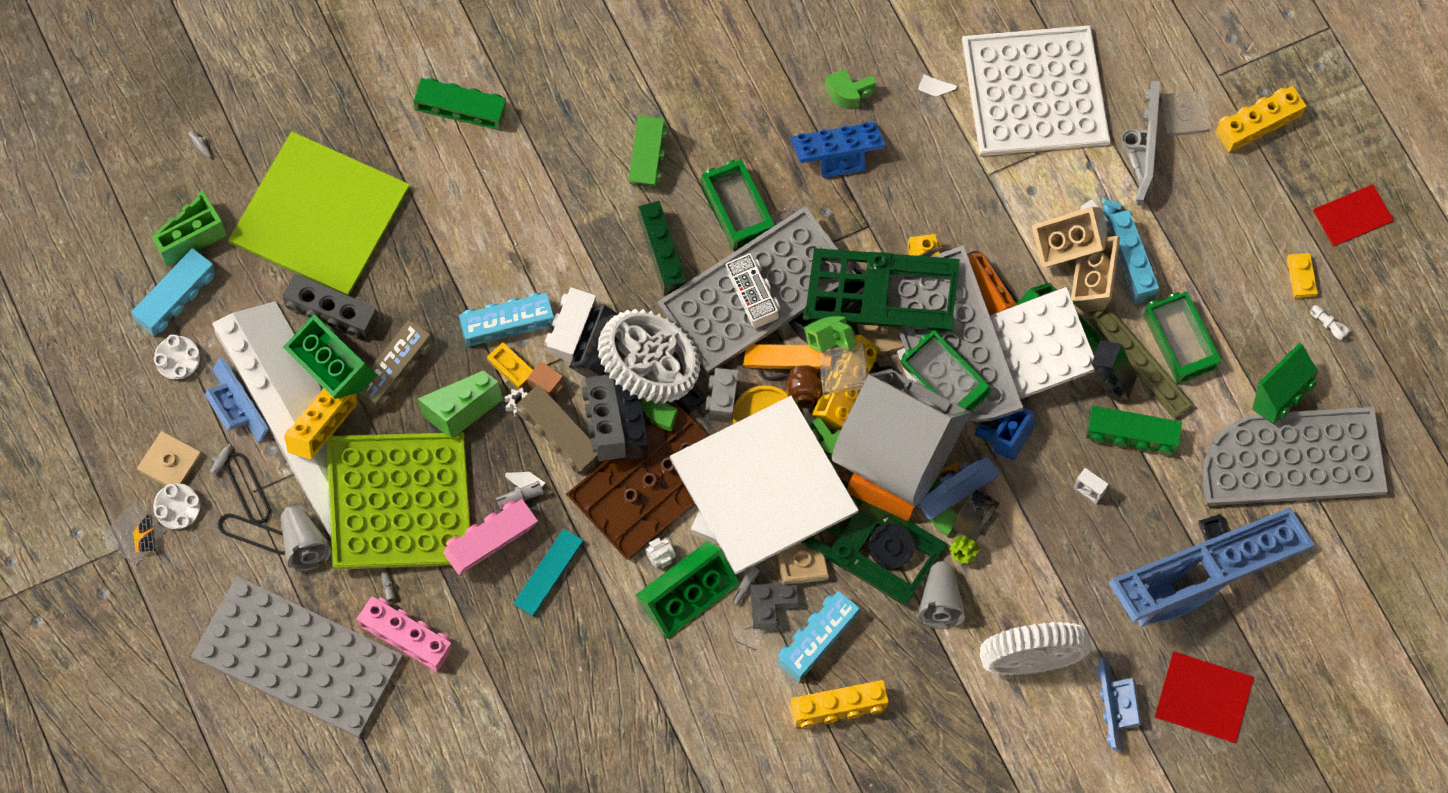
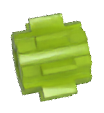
(964, 549)

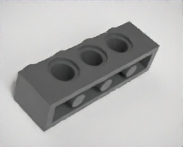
(301, 288)
(605, 418)

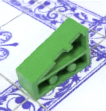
(647, 151)
(193, 228)
(461, 403)

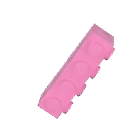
(490, 536)
(404, 633)

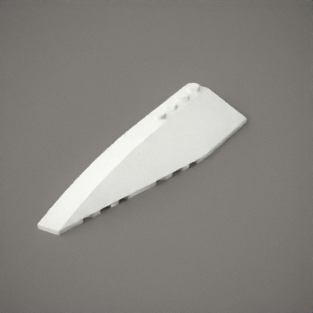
(277, 387)

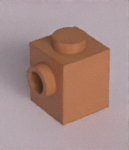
(547, 378)

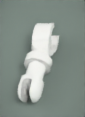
(1338, 329)

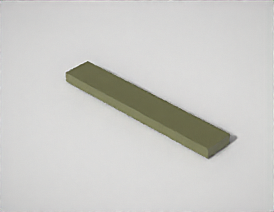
(1143, 364)

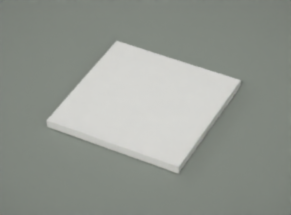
(1035, 90)
(763, 484)

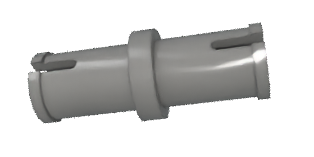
(525, 493)

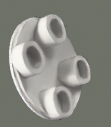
(177, 357)
(176, 506)

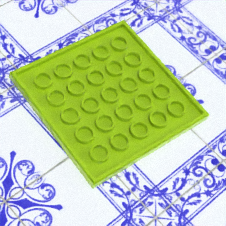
(319, 213)
(395, 499)

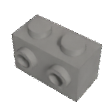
(723, 394)

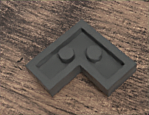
(766, 599)

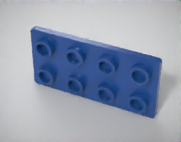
(839, 149)

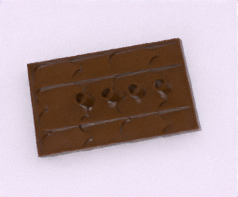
(640, 497)

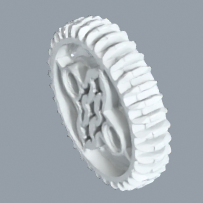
(631, 331)
(1035, 648)

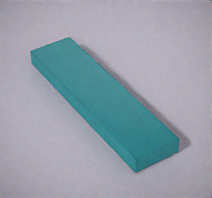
(548, 572)

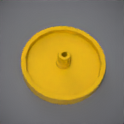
(755, 401)

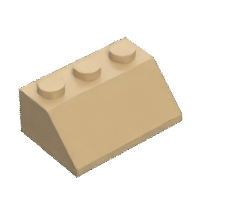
(1070, 236)
(1095, 277)

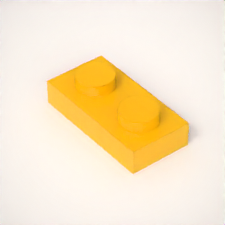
(1302, 275)
(510, 365)

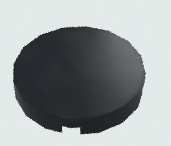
(891, 545)

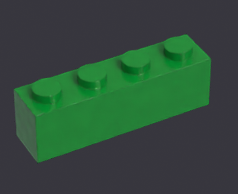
(460, 103)
(1133, 430)

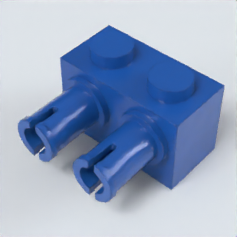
(1011, 433)

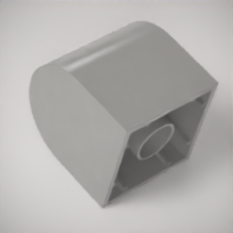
(899, 435)

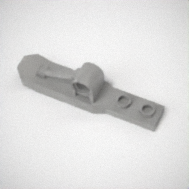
(1143, 152)

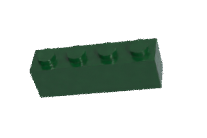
(661, 247)

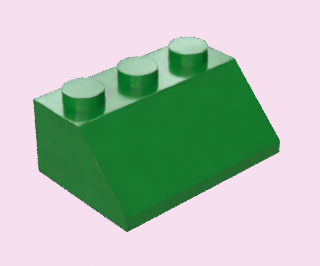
(1285, 385)

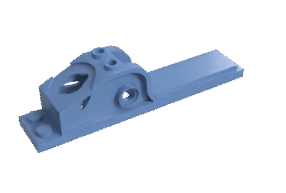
(1228, 557)

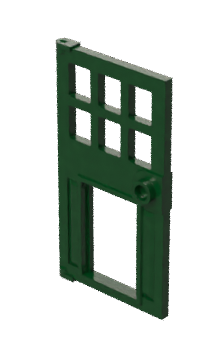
(876, 287)
(851, 540)

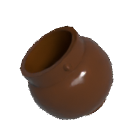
(804, 385)

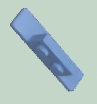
(233, 403)
(958, 486)
(1120, 704)

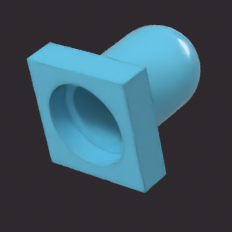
(1110, 207)

